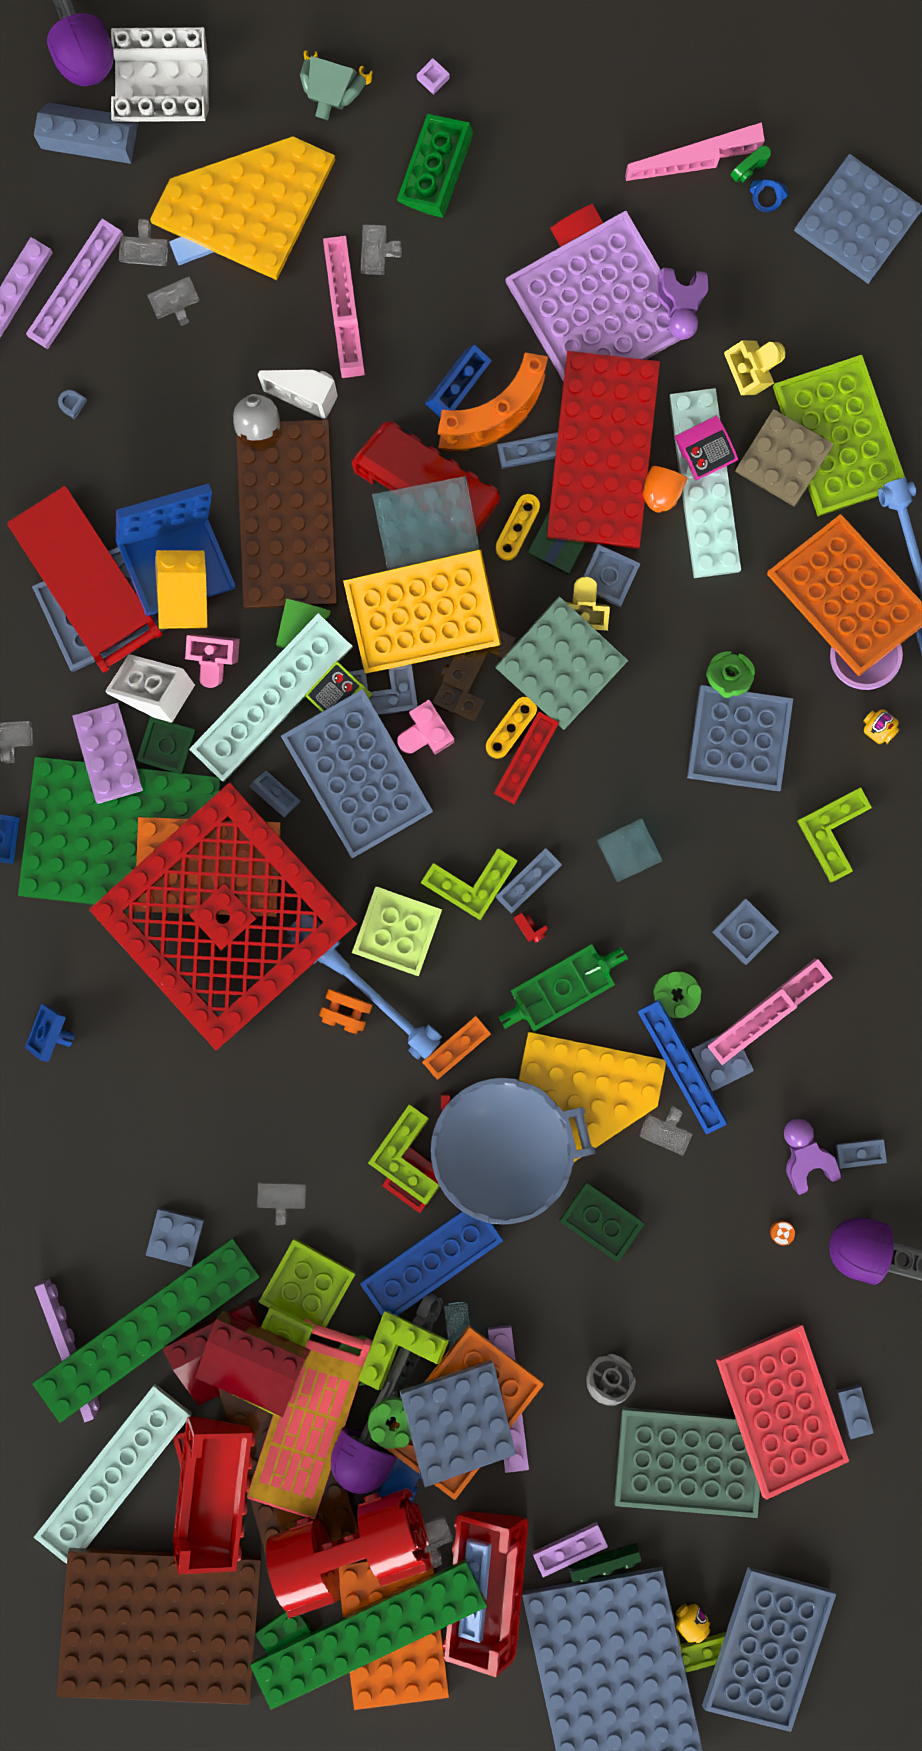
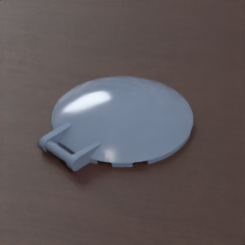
(505, 1150)

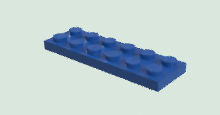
(430, 1263)

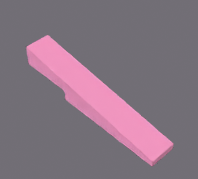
(698, 155)
(343, 307)
(770, 1011)

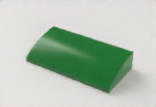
(435, 165)

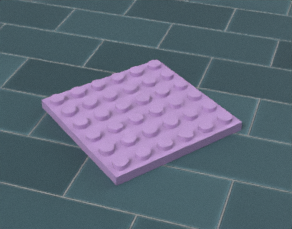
(595, 296)

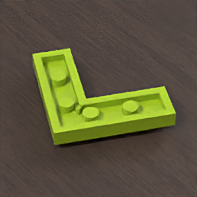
(818, 831)
(475, 899)
(391, 1164)
(396, 1332)
(701, 1654)

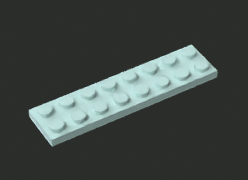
(708, 499)
(270, 698)
(113, 1473)

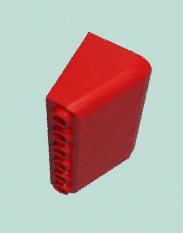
(404, 462)
(212, 1496)
(504, 1591)

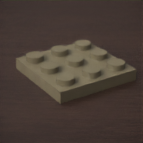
(784, 458)

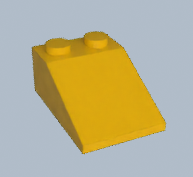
(181, 589)

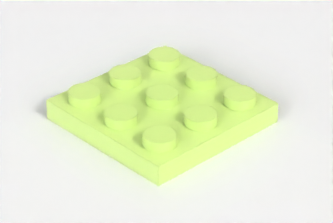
(397, 931)

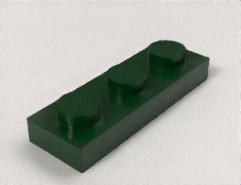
(605, 1563)

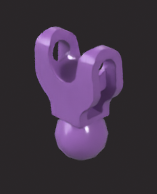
(681, 301)
(806, 1155)

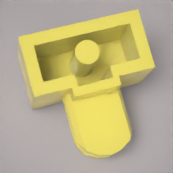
(752, 364)
(585, 604)

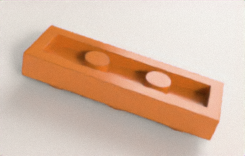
(456, 1047)

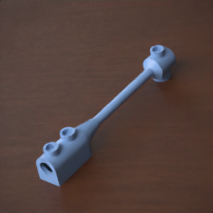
(898, 496)
(421, 1039)

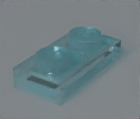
(456, 1320)

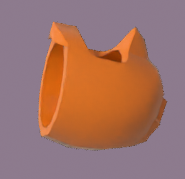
(663, 488)

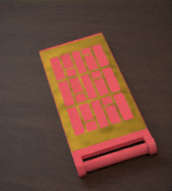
(301, 1443)

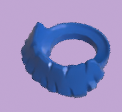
(779, 189)

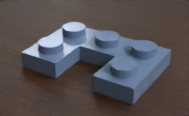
(398, 698)

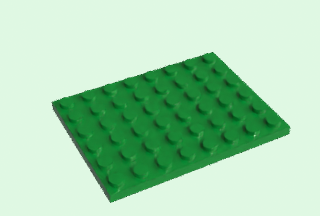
(85, 847)

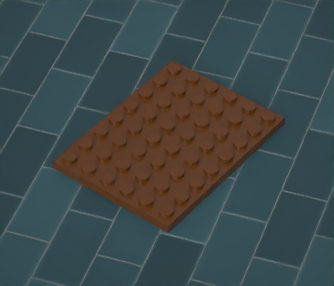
(156, 1633)

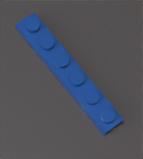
(682, 1066)

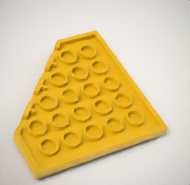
(248, 203)
(607, 1082)

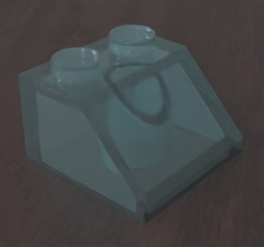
(629, 850)

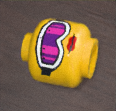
(881, 726)
(692, 1623)

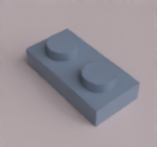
(275, 794)
(860, 1153)
(854, 1411)

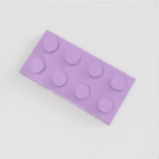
(107, 753)

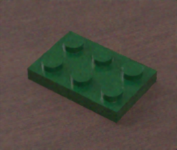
(601, 1222)

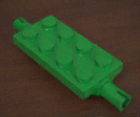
(562, 987)

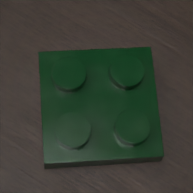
(166, 745)

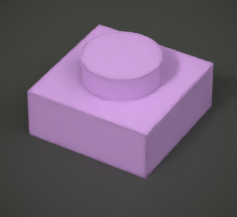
(433, 76)

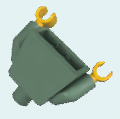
(331, 83)

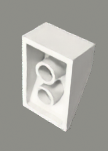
(302, 388)
(151, 687)

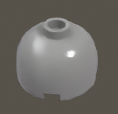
(256, 417)
(610, 1380)

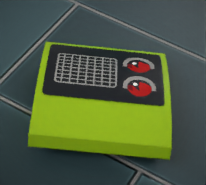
(334, 687)

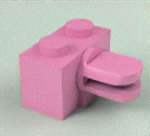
(212, 655)
(427, 730)

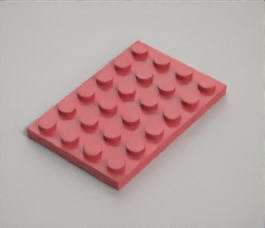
(782, 1411)

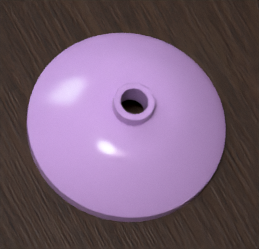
(874, 677)

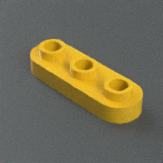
(518, 517)
(515, 718)

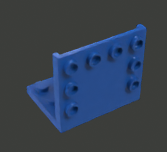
(169, 523)

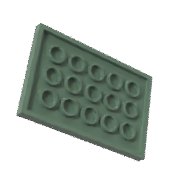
(684, 1464)

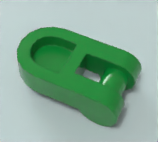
(756, 160)

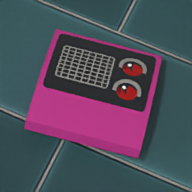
(706, 447)

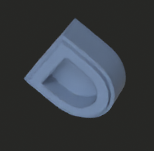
(71, 402)

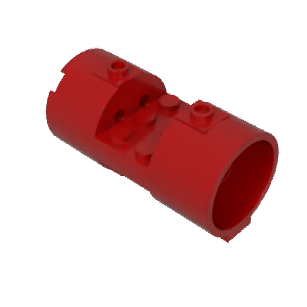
(307, 1564)

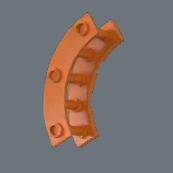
(497, 418)

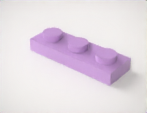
(570, 1549)

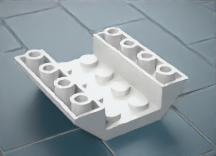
(160, 74)

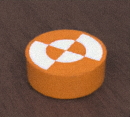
(782, 1232)

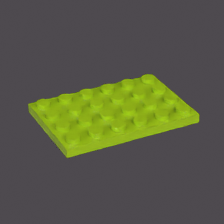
(843, 409)

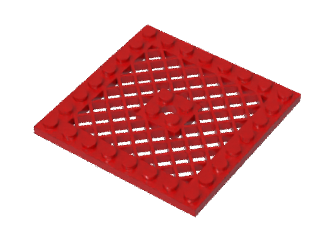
(202, 1015)

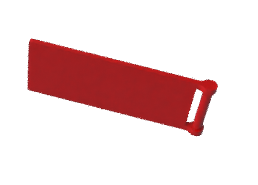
(82, 576)

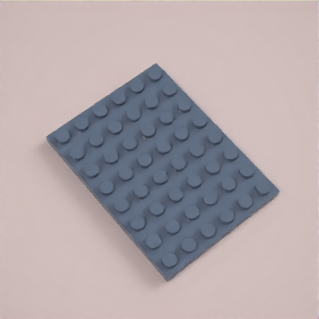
(612, 1664)

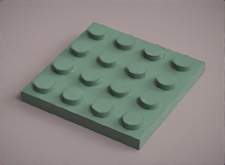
(561, 663)

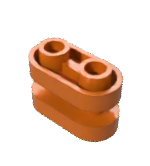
(332, 1015)

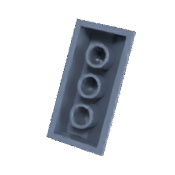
(84, 133)

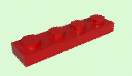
(526, 758)

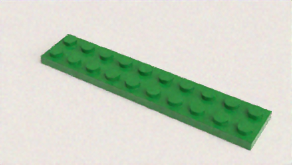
(145, 1330)
(368, 1634)

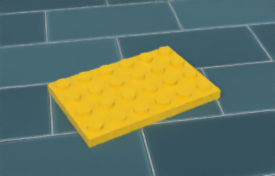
(422, 611)

